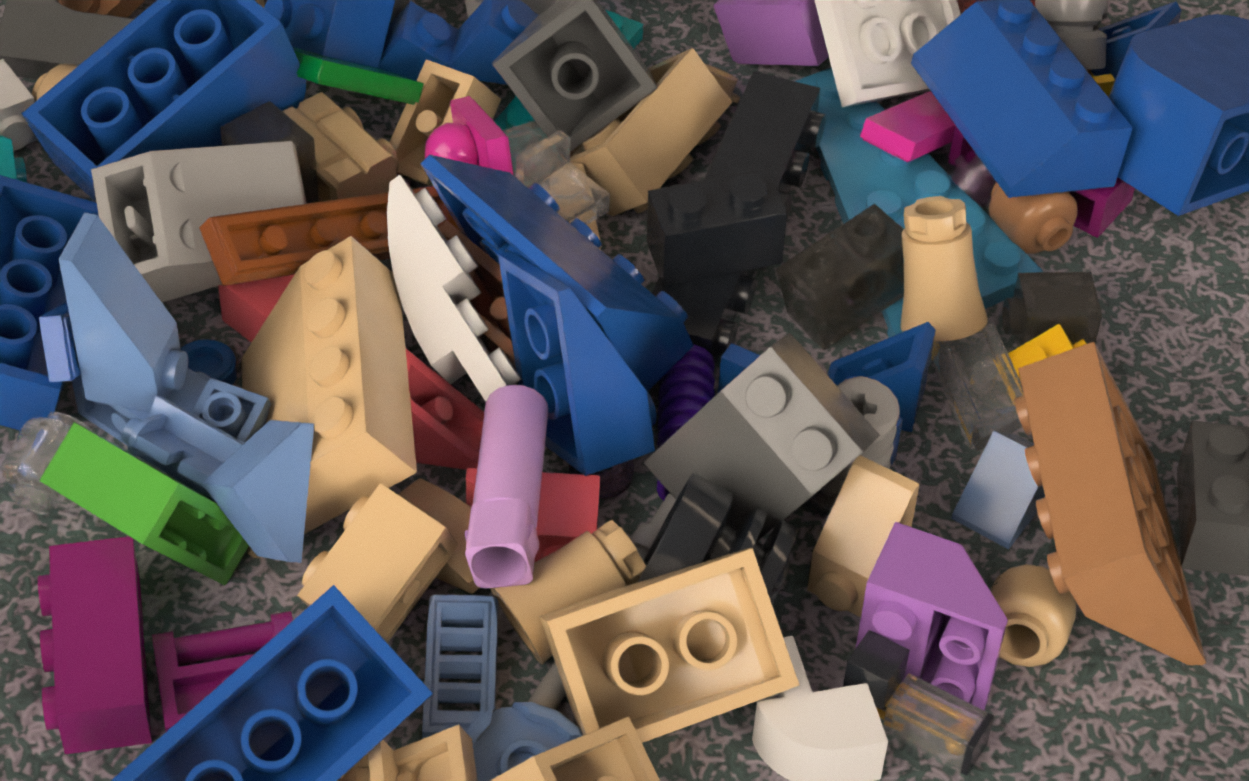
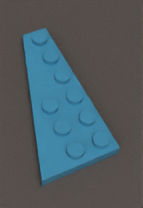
(870, 175)

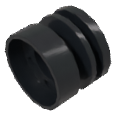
(698, 533)

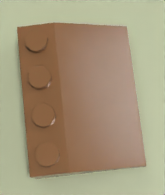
(1104, 504)

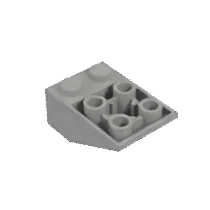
(164, 196)

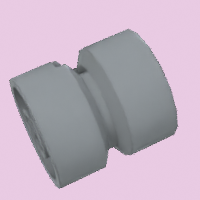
(1078, 27)

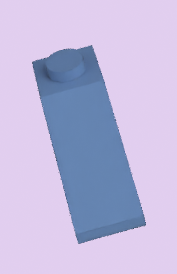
(118, 323)

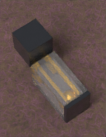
(918, 711)

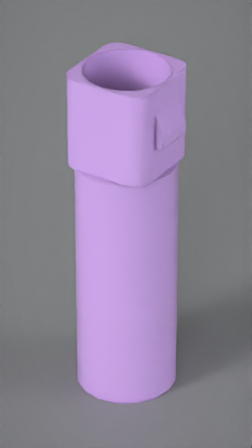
(507, 488)

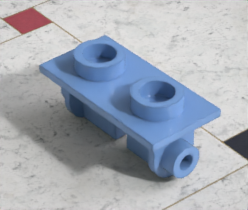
(179, 443)

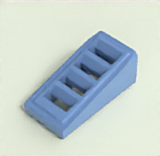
(460, 625)

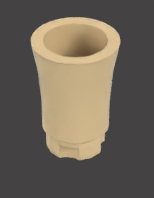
(940, 270)
(568, 576)

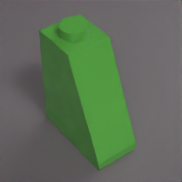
(145, 503)

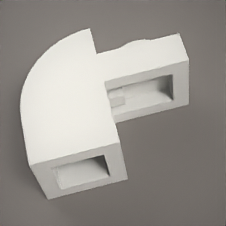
(820, 732)

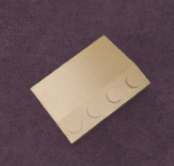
(339, 362)

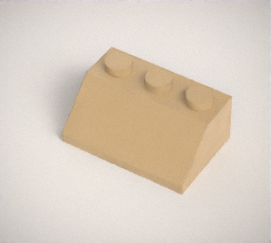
(655, 134)

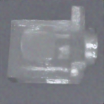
(551, 168)

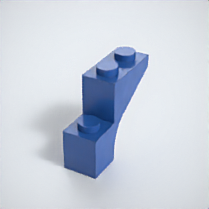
(470, 49)

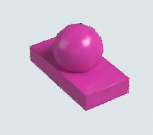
(471, 138)

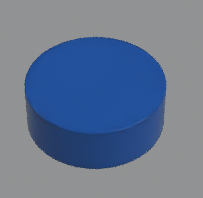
(212, 359)

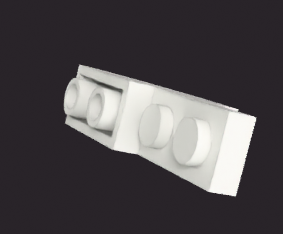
(438, 291)

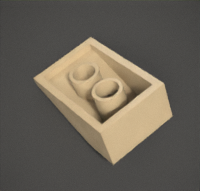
(671, 648)

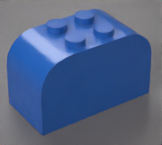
(166, 85)
(1188, 112)

